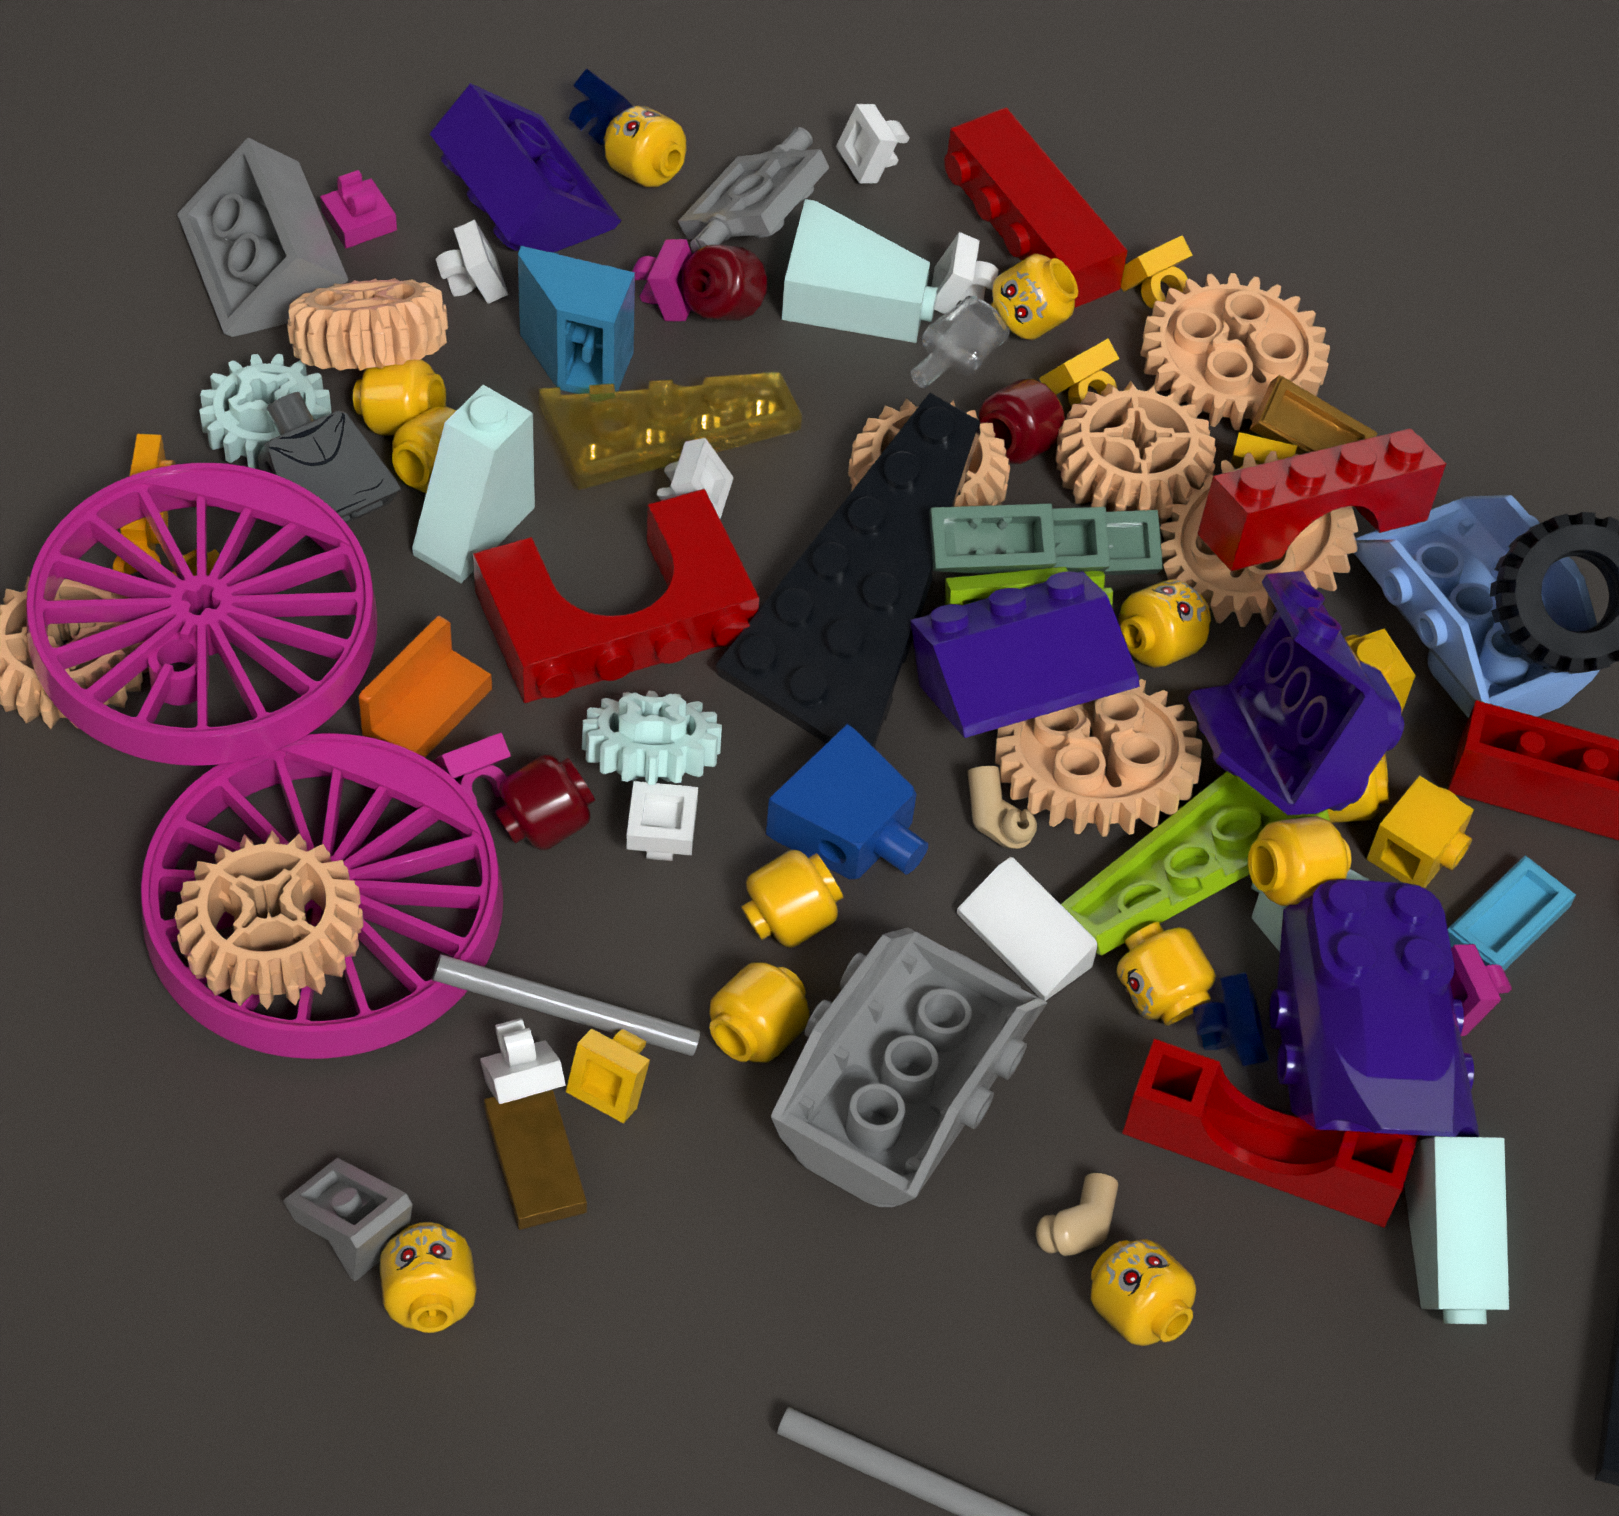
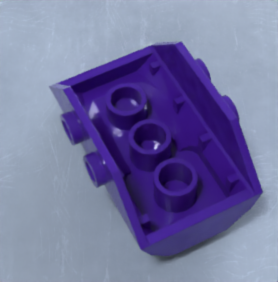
(1302, 710)
(1372, 1013)

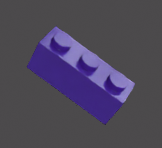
(520, 173)
(1022, 653)

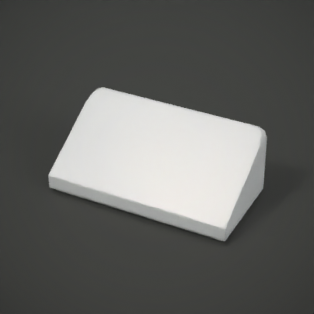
(1029, 929)

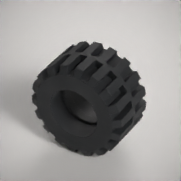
(1520, 599)

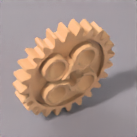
(1229, 343)
(1315, 551)
(1140, 740)

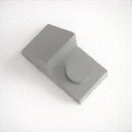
(352, 1213)

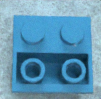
(576, 318)

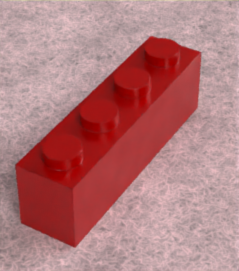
(1033, 202)
(1539, 769)

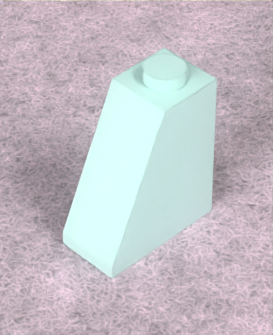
(854, 279)
(477, 483)
(1459, 1226)

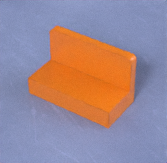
(423, 692)

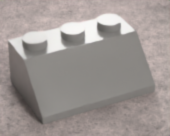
(259, 239)

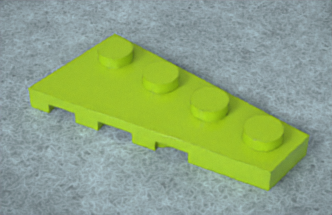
(1177, 863)

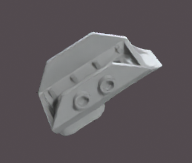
(900, 1065)

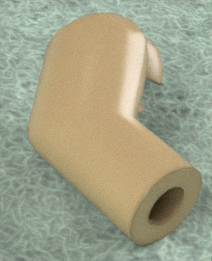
(995, 816)
(1082, 1225)

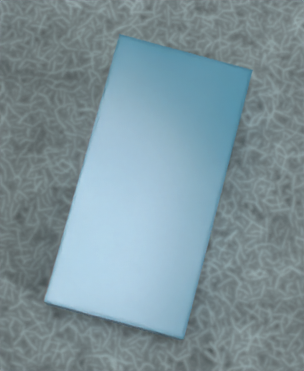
(1512, 914)

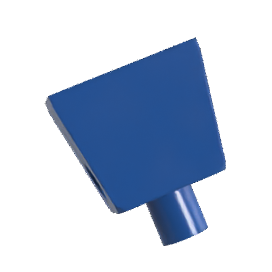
(848, 809)

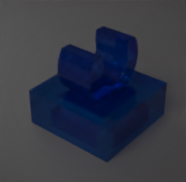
(600, 102)
(1233, 1021)

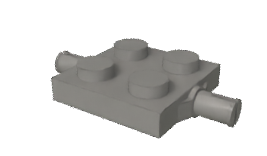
(755, 193)

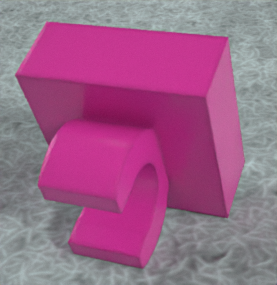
(357, 210)
(665, 279)
(476, 761)
(1476, 984)

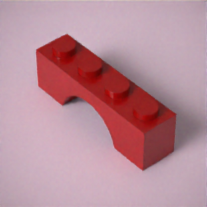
(1264, 507)
(1198, 1113)

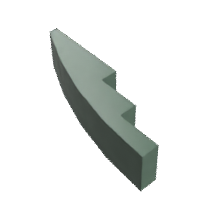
(1042, 538)

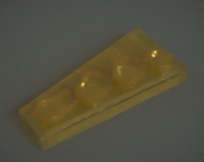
(637, 431)

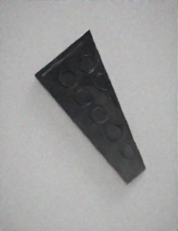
(841, 617)

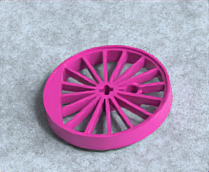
(201, 614)
(393, 774)

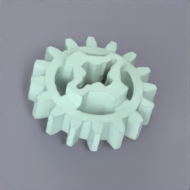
(236, 407)
(651, 737)

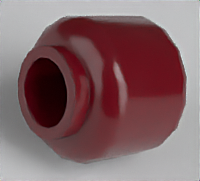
(724, 282)
(1025, 417)
(544, 802)

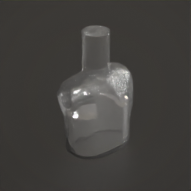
(960, 341)

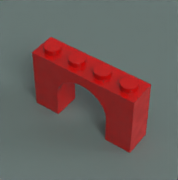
(562, 647)

